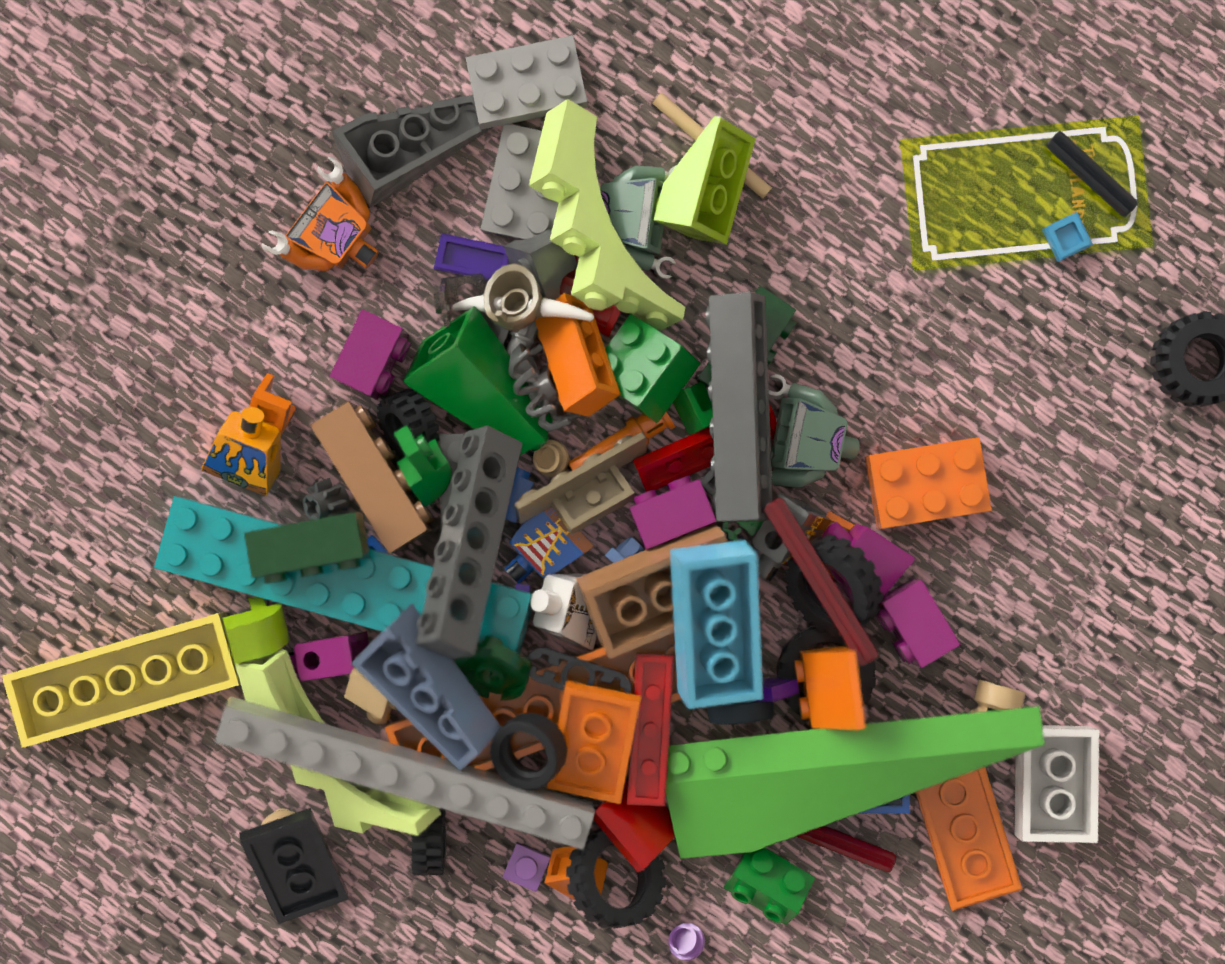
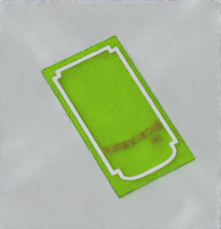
(995, 191)

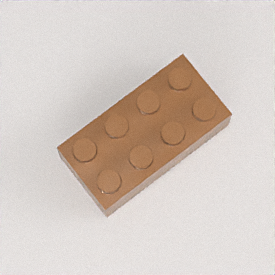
(372, 477)
(634, 596)

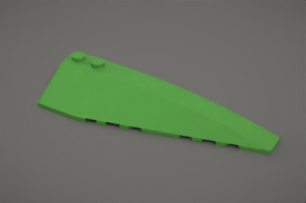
(780, 785)

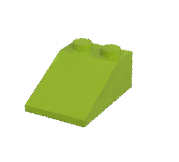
(707, 184)

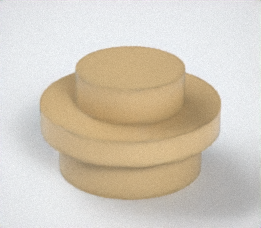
(551, 458)

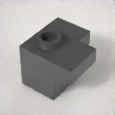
(544, 260)

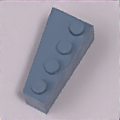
(428, 690)

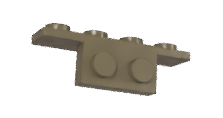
(587, 491)

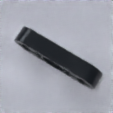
(554, 656)

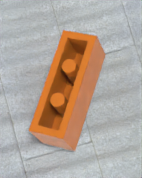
(577, 361)

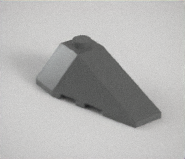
(400, 146)

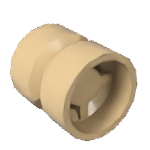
(996, 697)

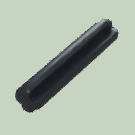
(1092, 174)

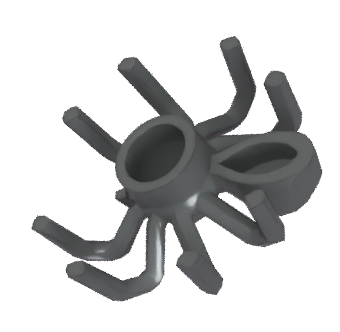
(541, 389)

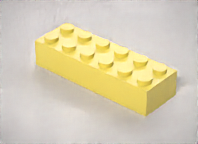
(121, 680)

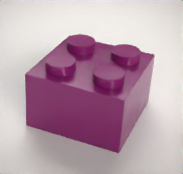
(371, 355)
(672, 512)
(916, 623)

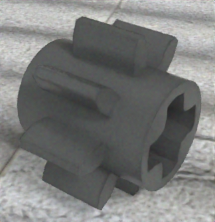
(325, 500)

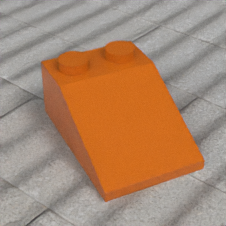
(830, 688)

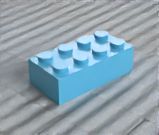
(716, 624)

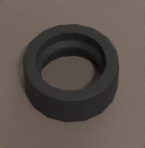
(507, 764)

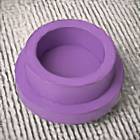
(686, 941)

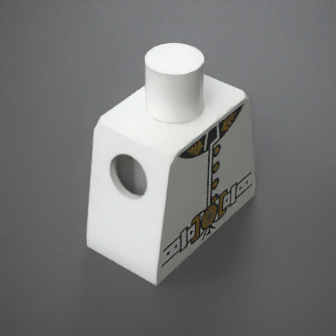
(562, 610)

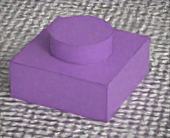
(526, 867)

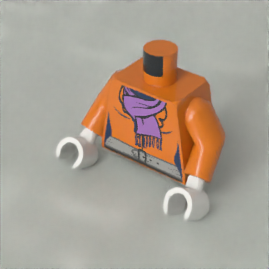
(329, 227)

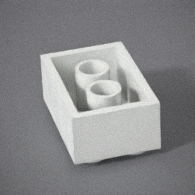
(1059, 787)

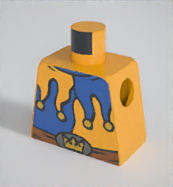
(246, 452)

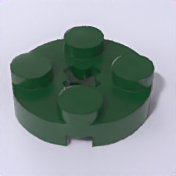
(495, 669)

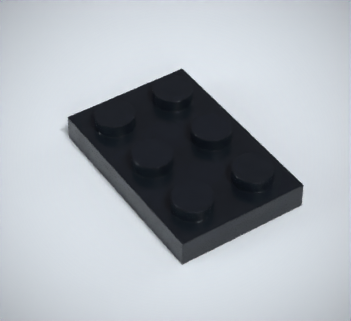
(294, 865)

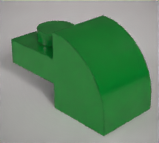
(423, 466)

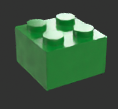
(648, 367)

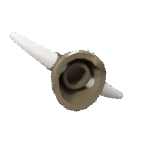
(516, 300)

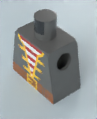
(771, 545)

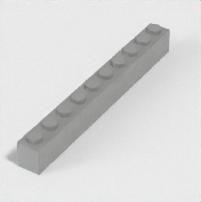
(403, 772)

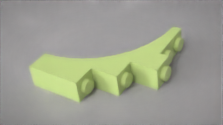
(582, 226)
(353, 807)

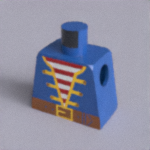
(545, 546)

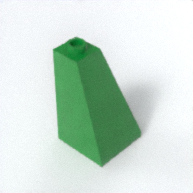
(469, 377)

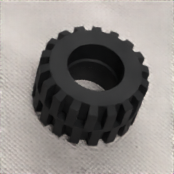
(1171, 363)

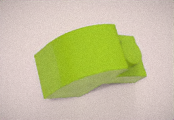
(256, 631)

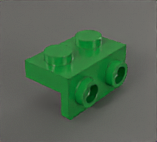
(770, 885)

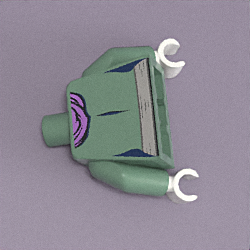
(631, 208)
(807, 436)

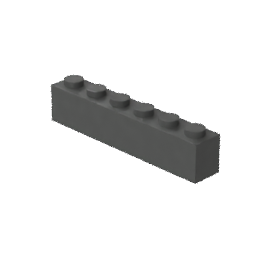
(739, 406)

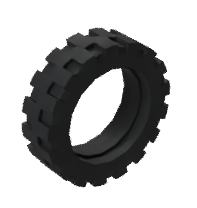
(855, 569)
(806, 639)
(589, 899)

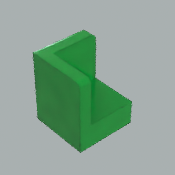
(694, 408)

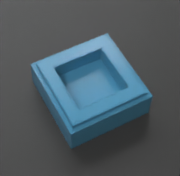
(1067, 237)

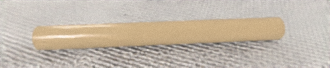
(694, 130)

